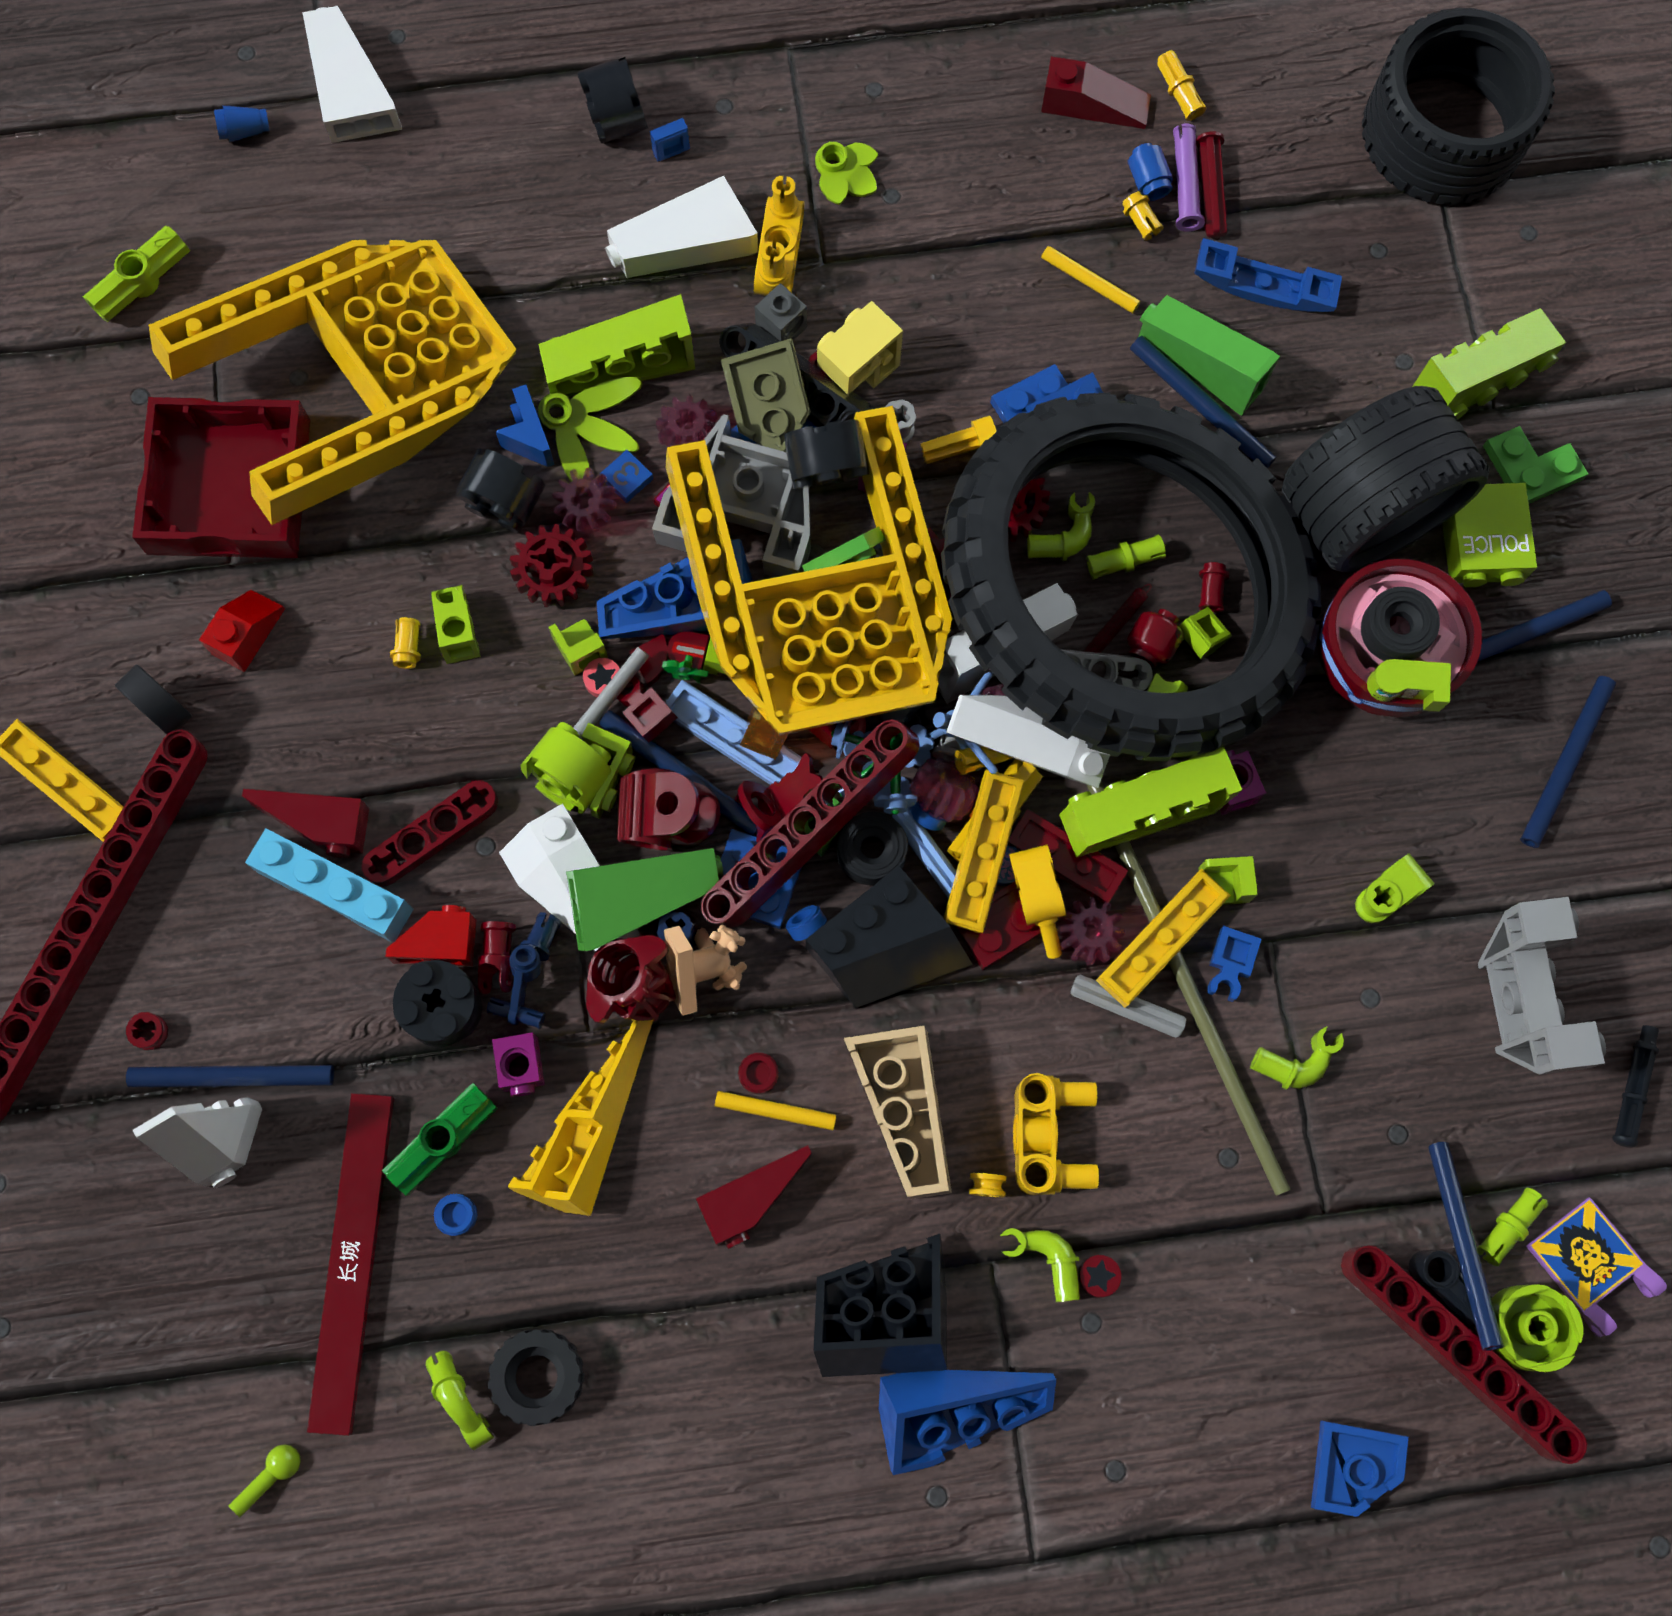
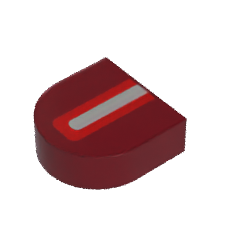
(689, 644)

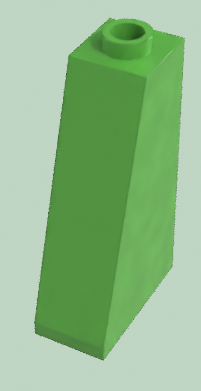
(1209, 352)
(629, 894)

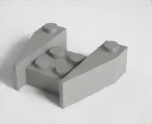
(754, 493)
(1525, 992)

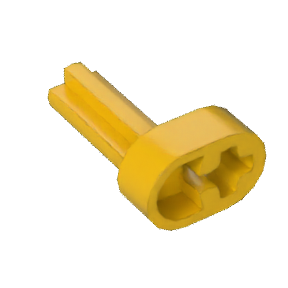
(959, 441)

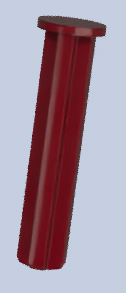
(1213, 183)

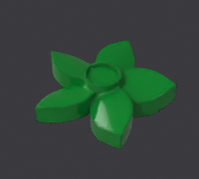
(684, 669)

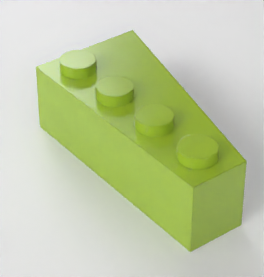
(635, 344)
(1492, 362)
(1150, 802)

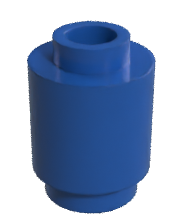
(1150, 171)

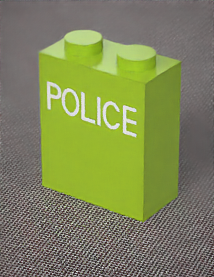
(1491, 538)

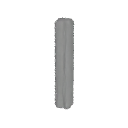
(1137, 1010)

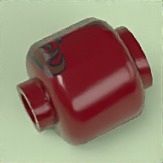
(1155, 637)

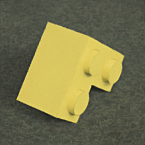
(861, 349)

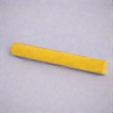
(1090, 279)
(775, 1110)

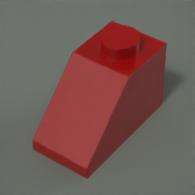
(241, 628)
(437, 936)

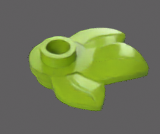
(849, 174)

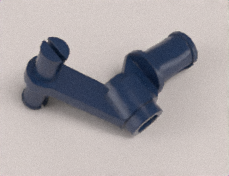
(525, 968)

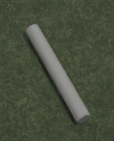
(612, 690)

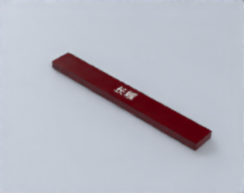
(350, 1265)

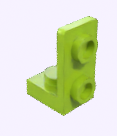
(622, 764)

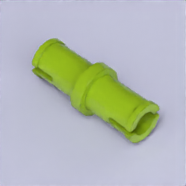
(1126, 557)
(1512, 1226)

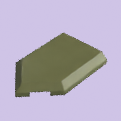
(767, 393)

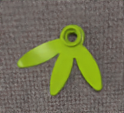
(593, 429)

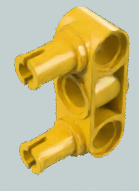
(781, 229)
(1037, 1135)

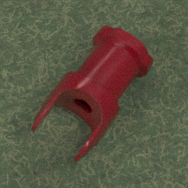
(496, 955)

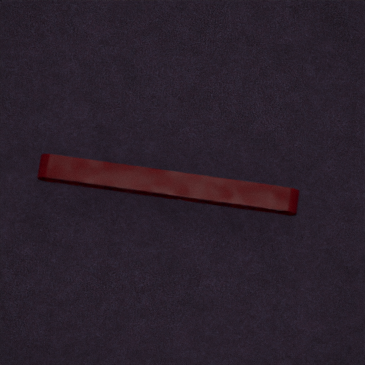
(103, 911)

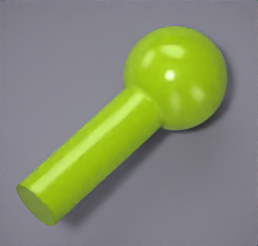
(280, 1464)

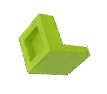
(578, 645)
(1235, 876)

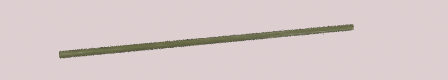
(1205, 1024)

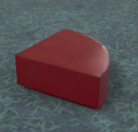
(652, 668)

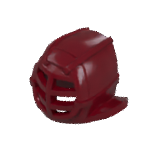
(638, 984)

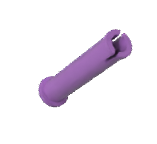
(1187, 179)

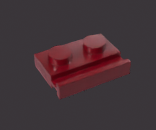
(1003, 931)

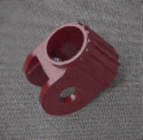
(661, 809)

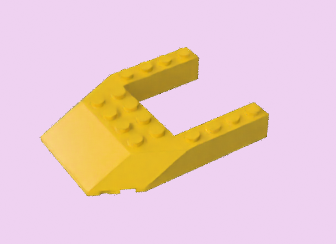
(397, 329)
(831, 637)

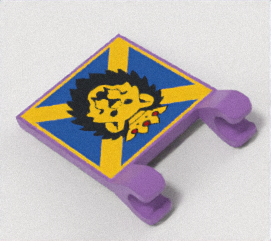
(1590, 1261)

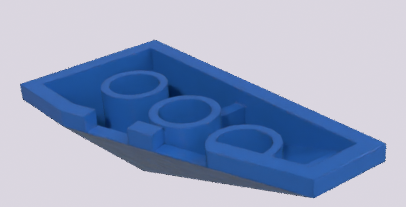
(660, 603)
(947, 1408)

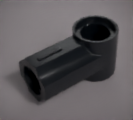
(1447, 1287)

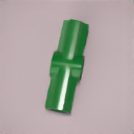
(420, 1159)

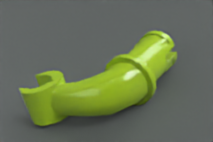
(1066, 543)
(1295, 1073)
(1059, 1255)
(450, 1391)

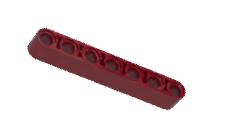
(829, 821)
(1474, 1373)

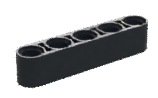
(816, 381)

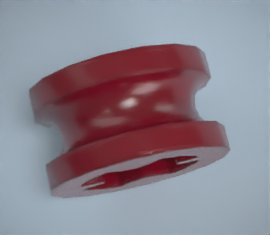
(133, 1030)

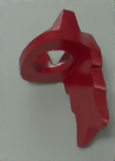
(779, 797)

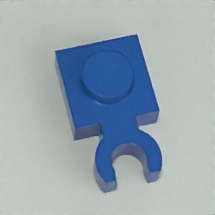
(1234, 957)

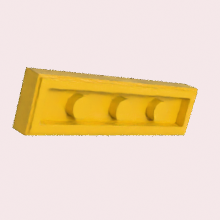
(59, 779)
(983, 851)
(1163, 938)

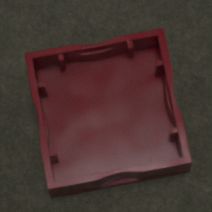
(198, 477)

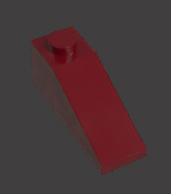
(1092, 94)
(326, 821)
(744, 1202)

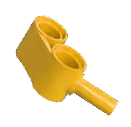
(1039, 894)

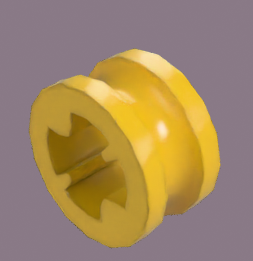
(987, 1185)

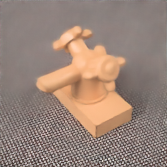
(710, 961)

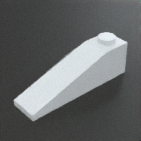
(1005, 728)
(541, 858)
(204, 1141)

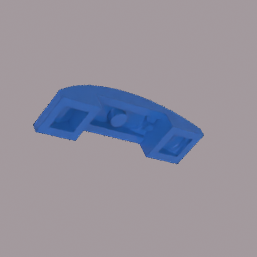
(1266, 283)

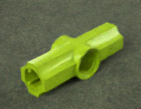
(151, 260)

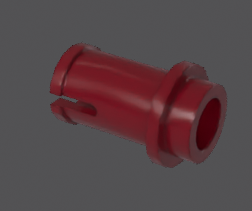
(1213, 584)

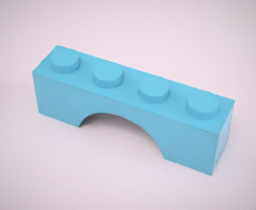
(329, 885)

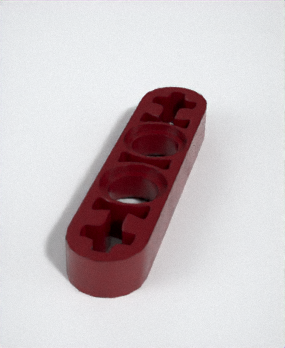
(426, 827)

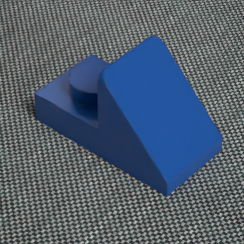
(526, 436)

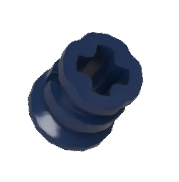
(677, 919)

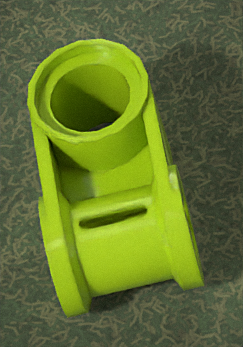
(1395, 888)

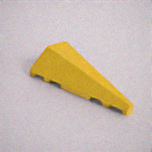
(574, 1159)

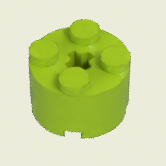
(567, 767)
(1556, 1323)

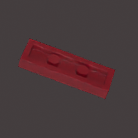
(1089, 873)

